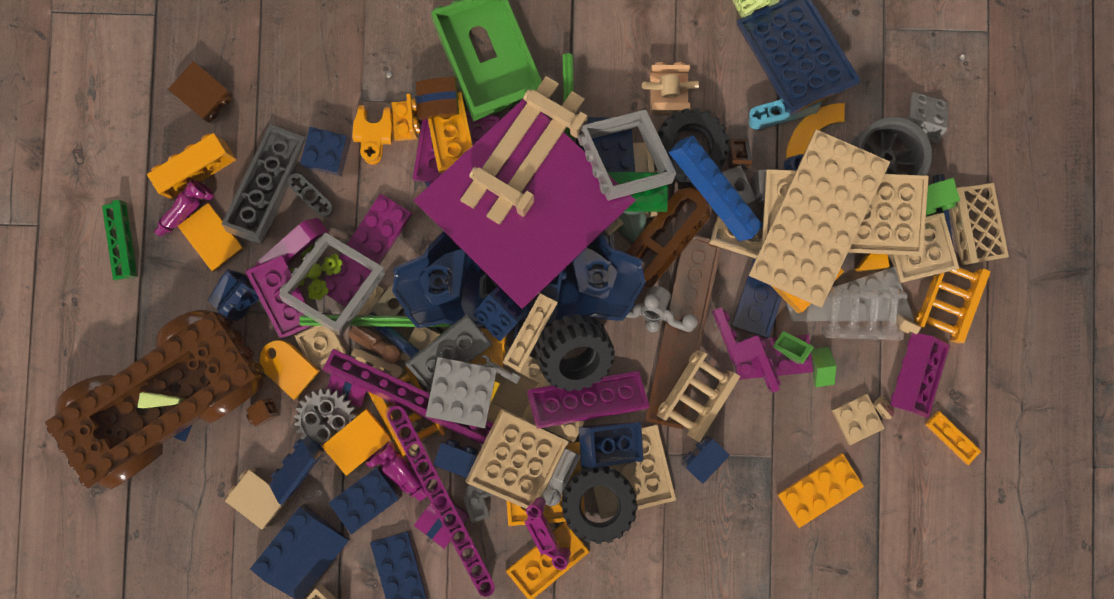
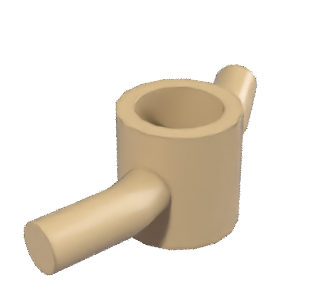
(670, 85)

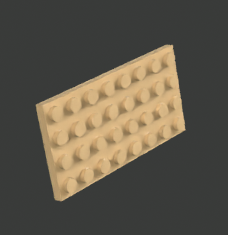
(819, 218)
(892, 221)

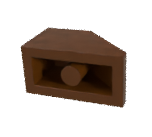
(262, 412)

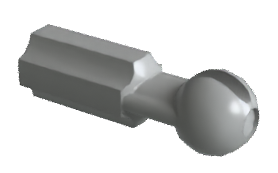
(560, 477)

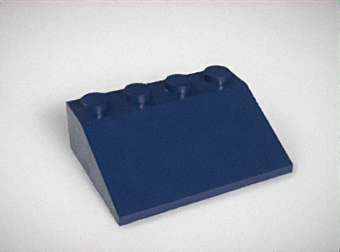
(299, 553)

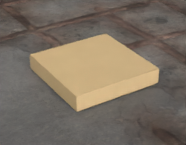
(318, 343)

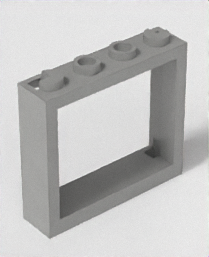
(649, 134)
(357, 301)

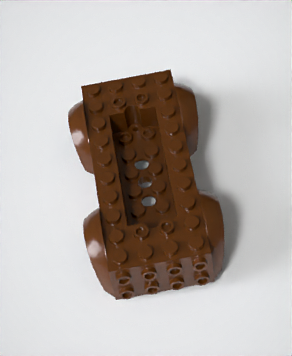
(99, 416)

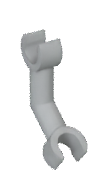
(501, 371)

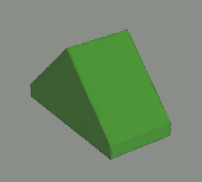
(793, 347)
(823, 367)

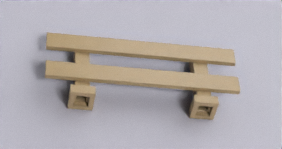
(511, 194)

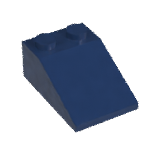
(610, 444)

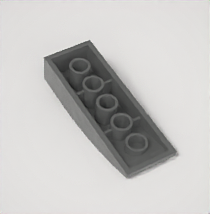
(264, 185)

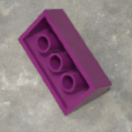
(920, 374)

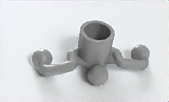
(655, 309)

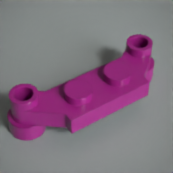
(544, 536)

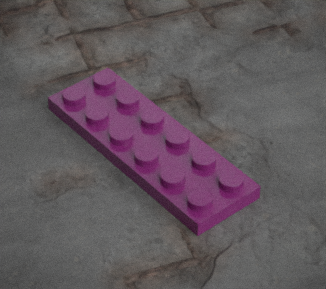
(373, 240)
(608, 397)

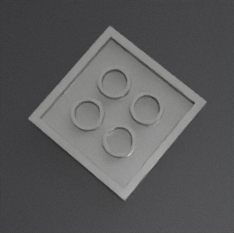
(461, 392)

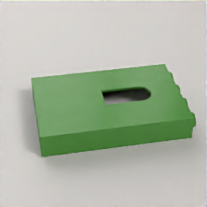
(498, 81)

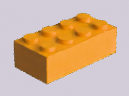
(194, 163)

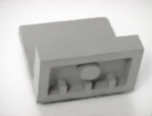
(929, 115)

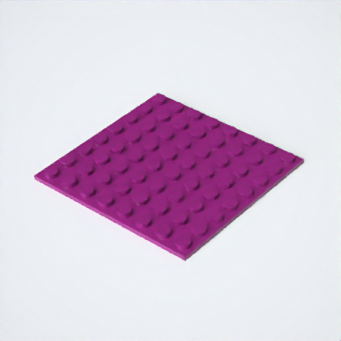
(561, 223)

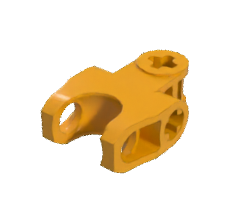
(373, 134)

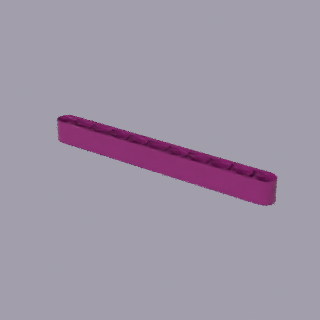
(447, 507)

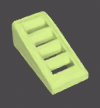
(152, 400)

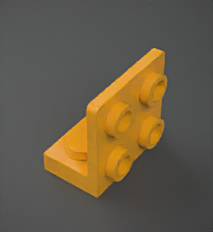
(404, 119)

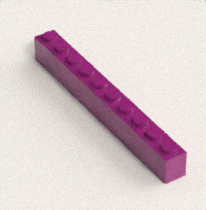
(394, 391)

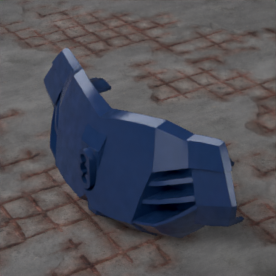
(446, 284)

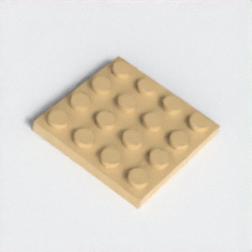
(516, 460)
(648, 477)

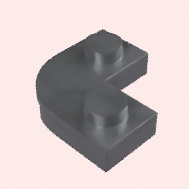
(476, 503)

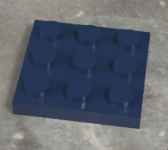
(614, 149)

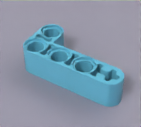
(767, 119)

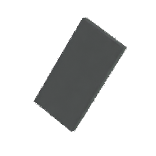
(459, 343)

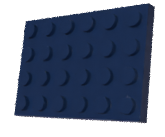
(798, 53)

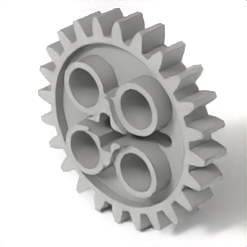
(339, 408)

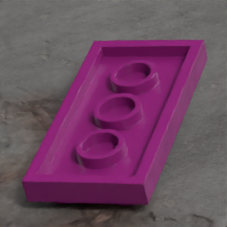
(267, 281)
(781, 364)

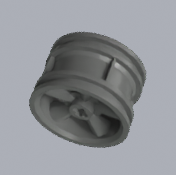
(912, 137)

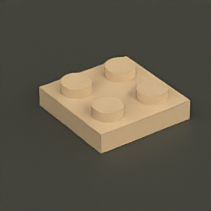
(857, 419)

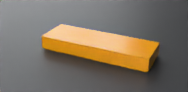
(953, 437)

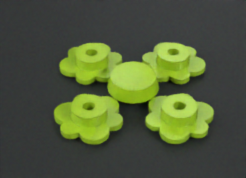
(318, 288)

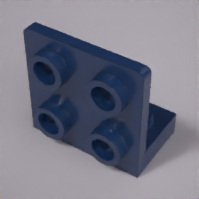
(499, 313)

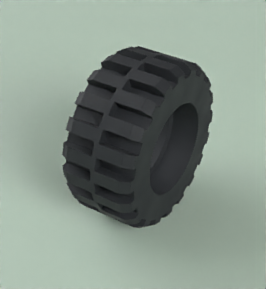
(701, 123)
(568, 335)
(606, 530)

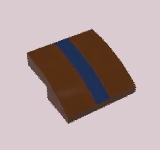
(437, 97)

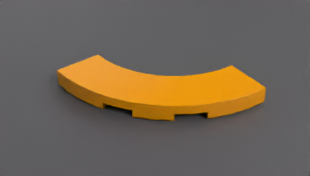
(804, 131)

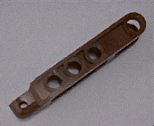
(679, 241)

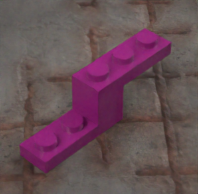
(746, 350)

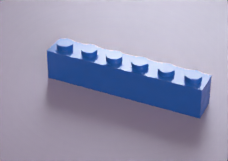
(715, 188)

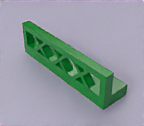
(123, 240)

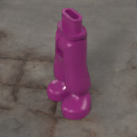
(183, 206)
(397, 470)

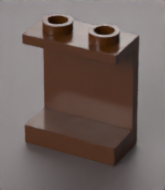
(200, 92)

